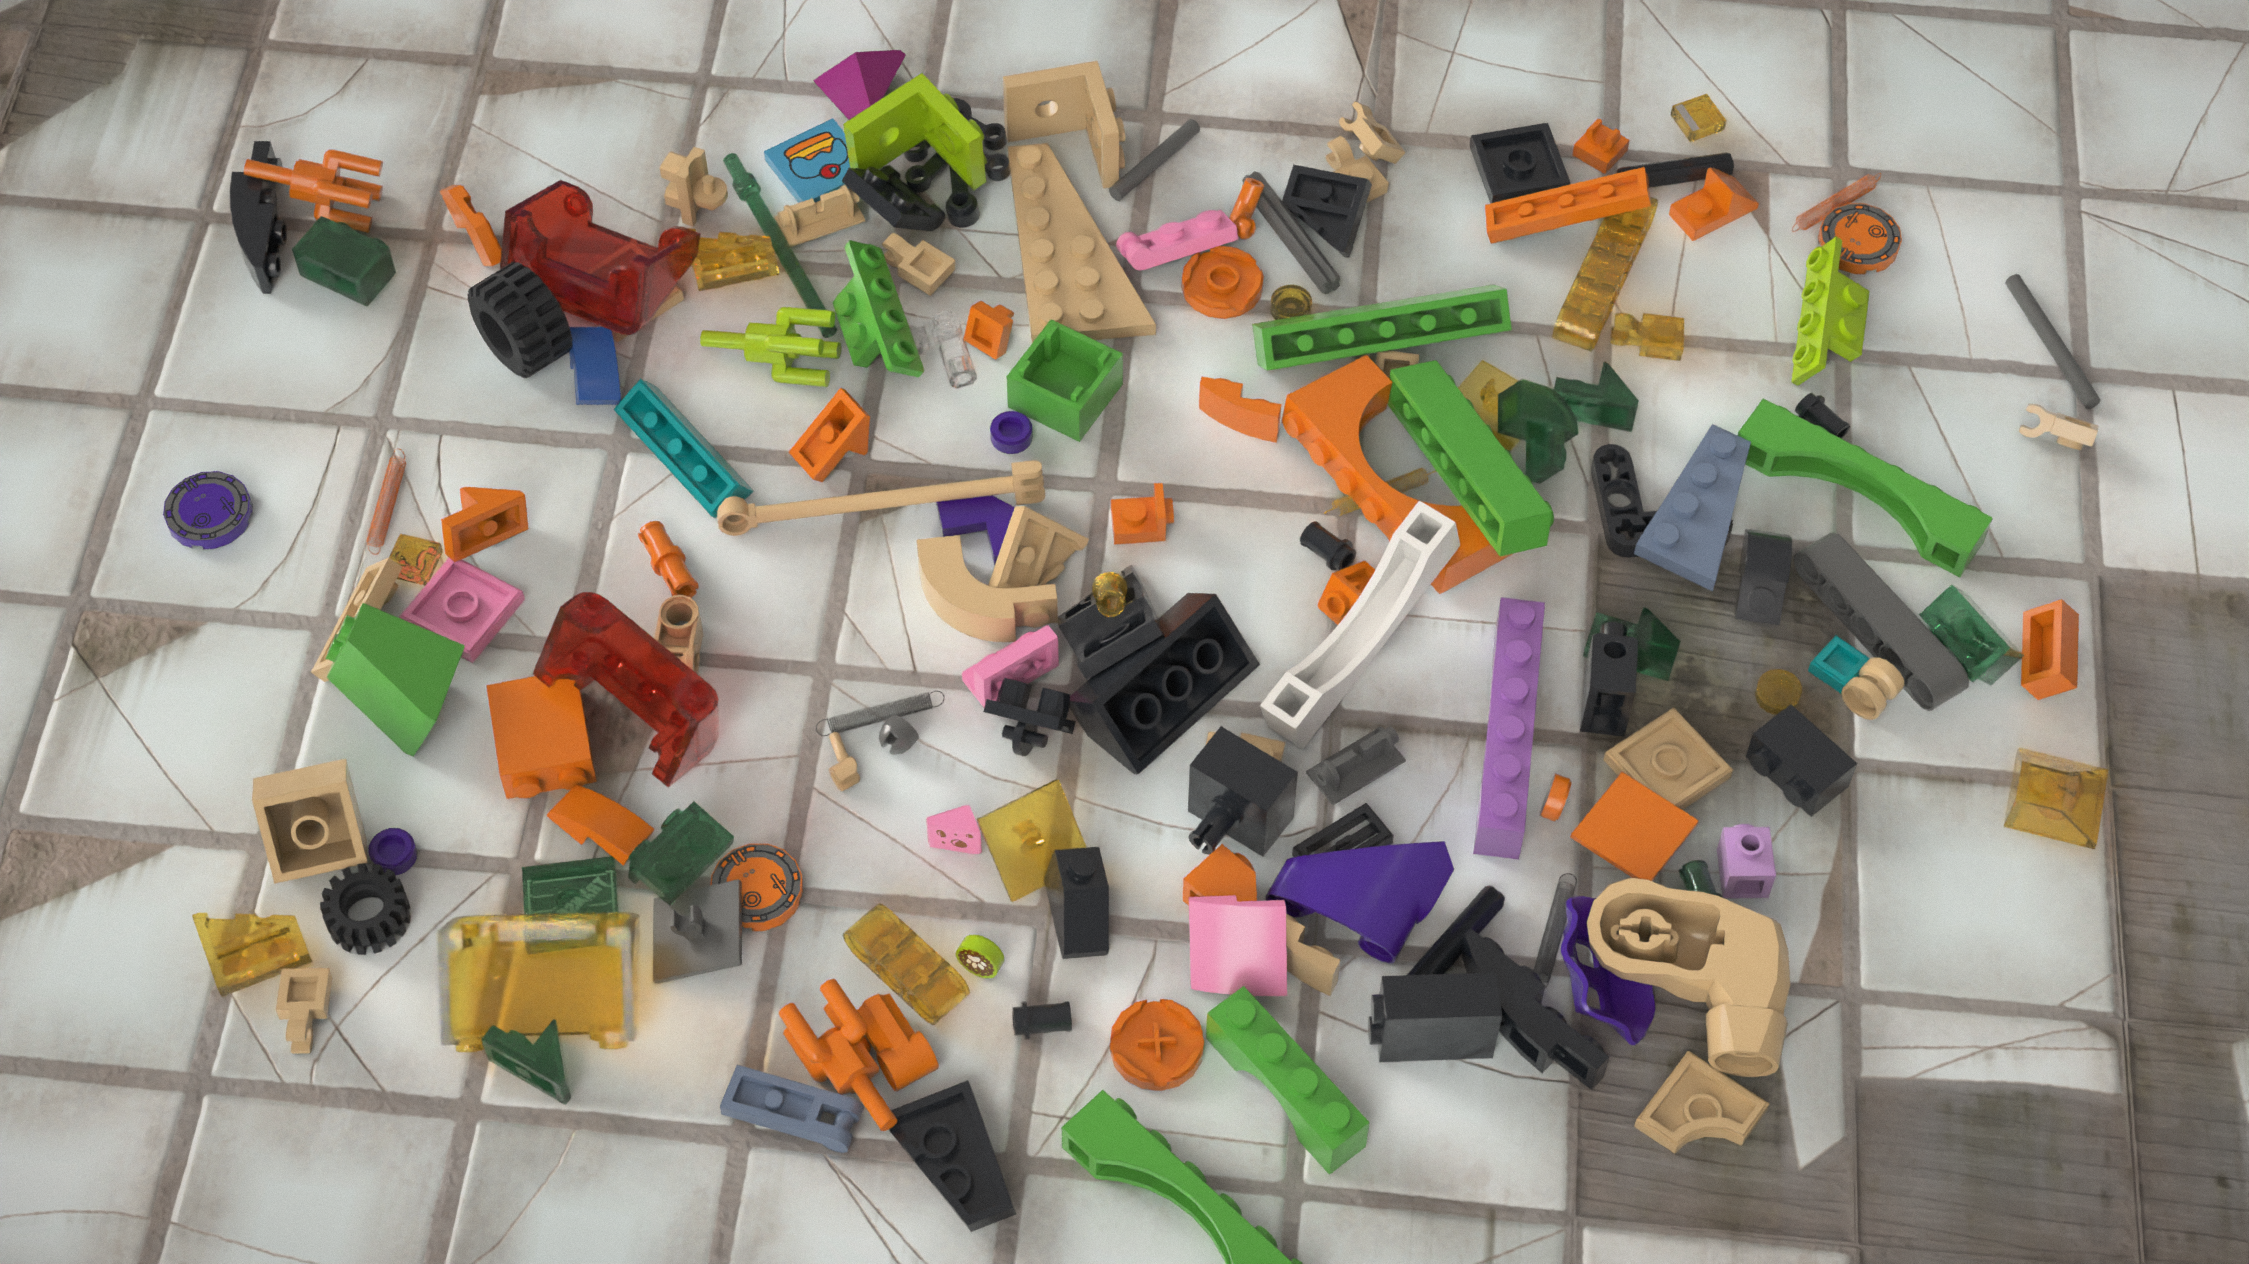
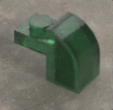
(1540, 419)

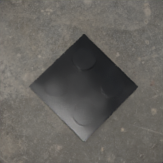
(1518, 161)

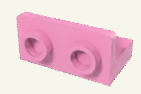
(1019, 661)

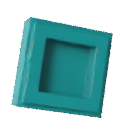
(1837, 663)

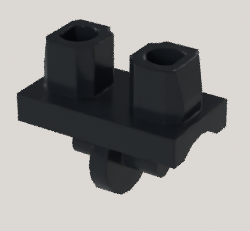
(1012, 704)

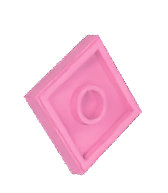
(464, 606)

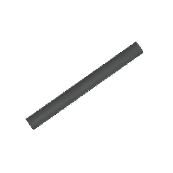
(2052, 341)

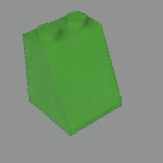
(393, 673)

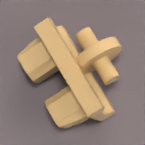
(691, 184)

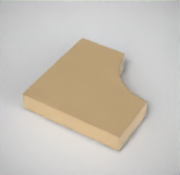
(1699, 1104)

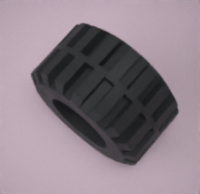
(520, 319)

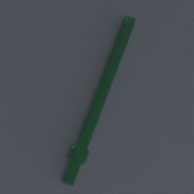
(749, 190)

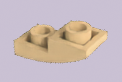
(1310, 963)

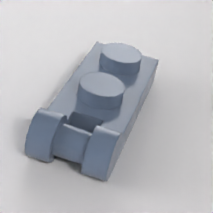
(791, 1107)

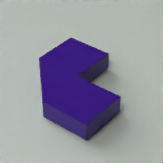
(976, 515)

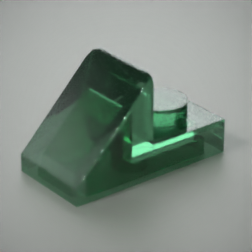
(1605, 404)
(1655, 643)
(536, 1064)

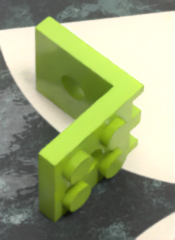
(907, 118)

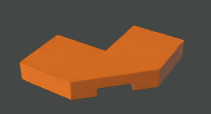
(478, 227)

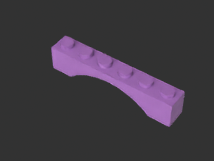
(1509, 729)

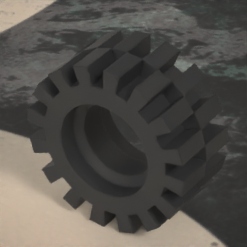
(361, 886)

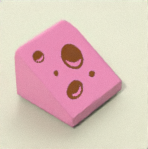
(954, 831)

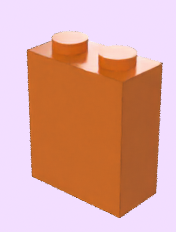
(540, 736)

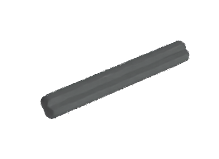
(1295, 238)

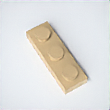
(374, 589)

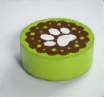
(980, 956)

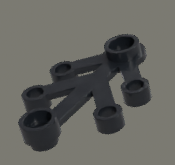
(961, 205)

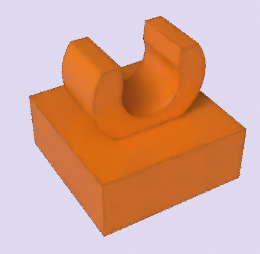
(1601, 147)
(989, 328)

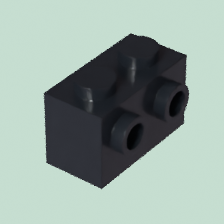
(1800, 760)

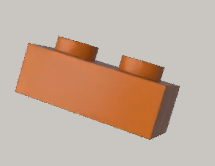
(2050, 649)

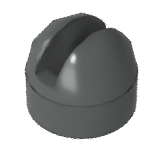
(898, 734)

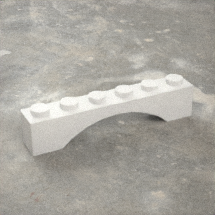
(1321, 680)

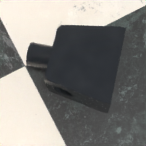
(1610, 670)

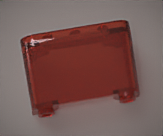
(590, 266)
(604, 645)

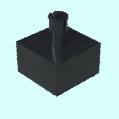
(1239, 794)

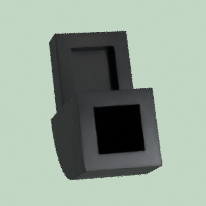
(1764, 576)

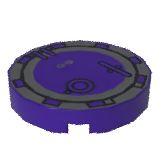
(208, 510)

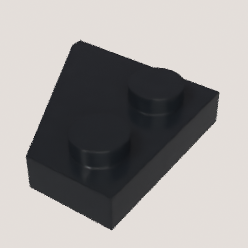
(1328, 204)

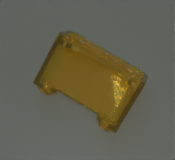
(536, 970)

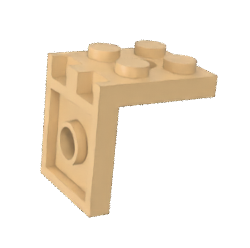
(1076, 104)

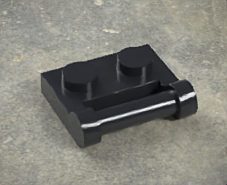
(893, 198)

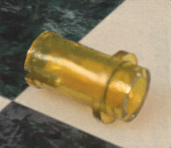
(1110, 593)

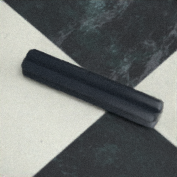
(1684, 169)
(1451, 942)

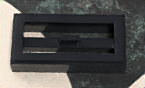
(1343, 825)

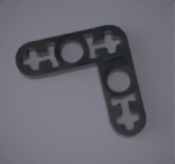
(1627, 518)

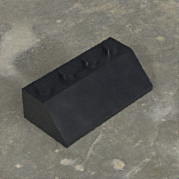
(1167, 684)

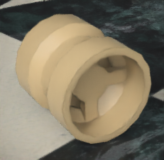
(1870, 691)

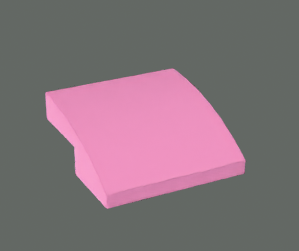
(1238, 945)

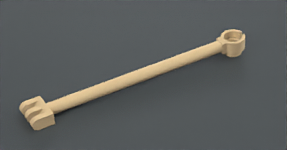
(1027, 483)

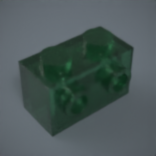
(344, 260)
(1970, 635)

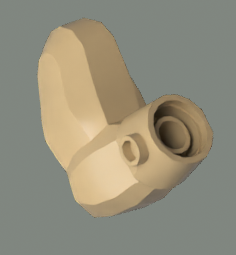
(1702, 953)

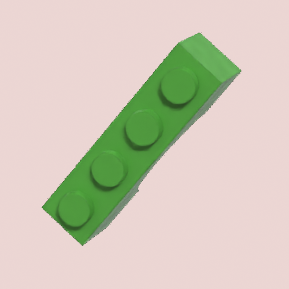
(1316, 1107)

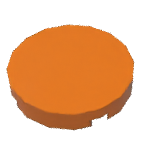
(1222, 282)

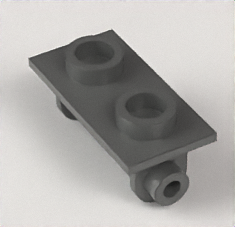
(1357, 764)

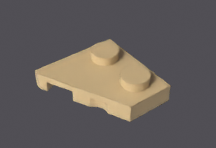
(1033, 550)

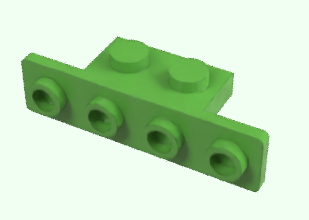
(873, 314)

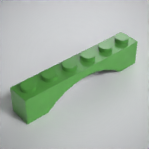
(1939, 524)
(1118, 1148)

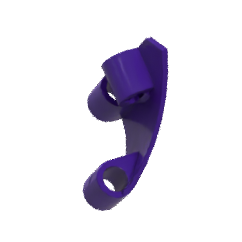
(1368, 890)

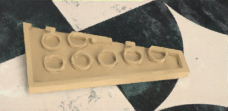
(1065, 257)

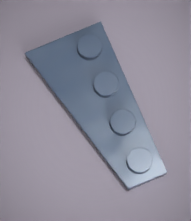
(1697, 512)

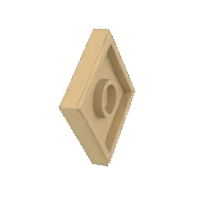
(1670, 760)

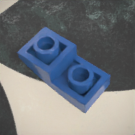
(594, 366)

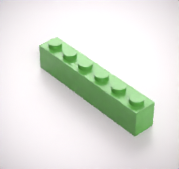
(1381, 327)
(1470, 458)

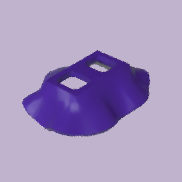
(1623, 1003)

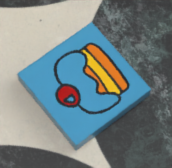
(811, 161)

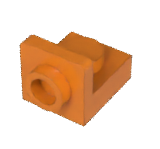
(1141, 518)
(1344, 590)

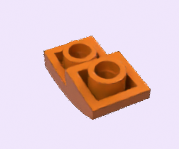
(1225, 404)
(595, 816)

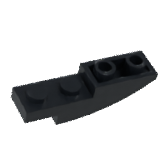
(257, 220)
(1532, 1029)

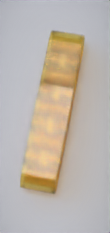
(1602, 277)

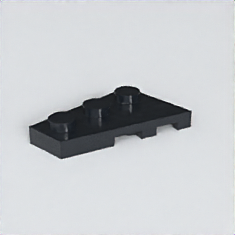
(955, 1154)

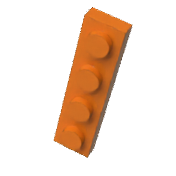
(1567, 205)

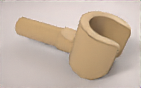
(845, 771)

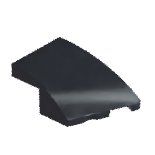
(1104, 639)

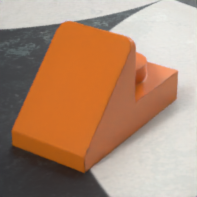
(1712, 206)
(837, 428)
(484, 520)

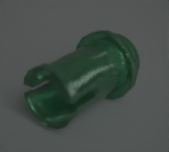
(1697, 877)

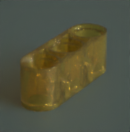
(906, 963)

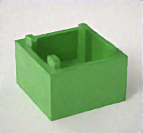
(1065, 380)

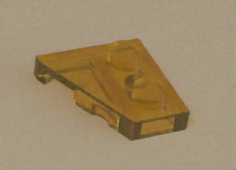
(733, 260)
(250, 948)

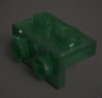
(680, 853)

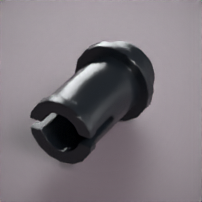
(1816, 412)
(1336, 552)
(1041, 1018)

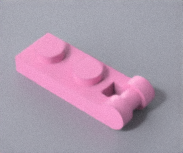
(1177, 240)

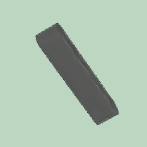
(1881, 620)

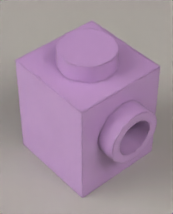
(1746, 862)

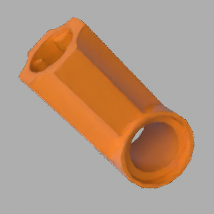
(900, 1051)

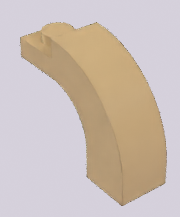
(974, 606)

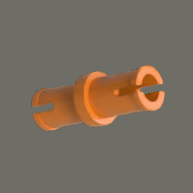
(667, 559)

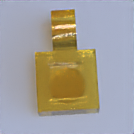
(1655, 335)

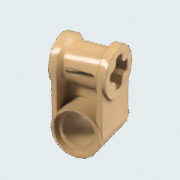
(684, 639)

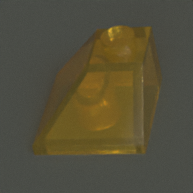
(2056, 798)

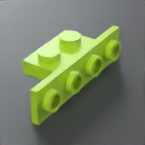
(1830, 314)

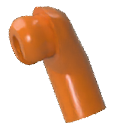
(1245, 207)

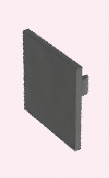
(698, 932)

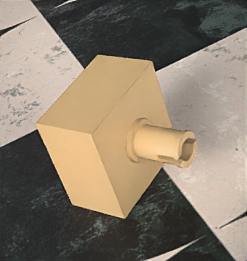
(309, 820)

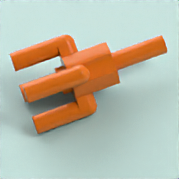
(324, 185)
(839, 1052)

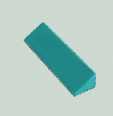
(681, 447)

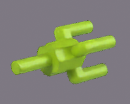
(781, 344)

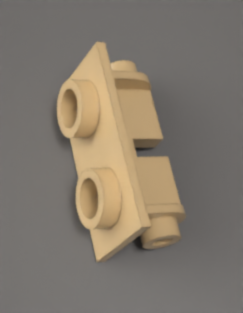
(816, 219)

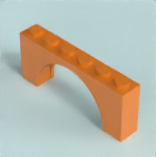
(1328, 424)

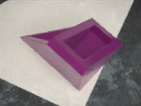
(860, 80)

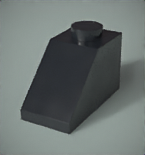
(1079, 901)

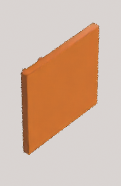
(1634, 828)

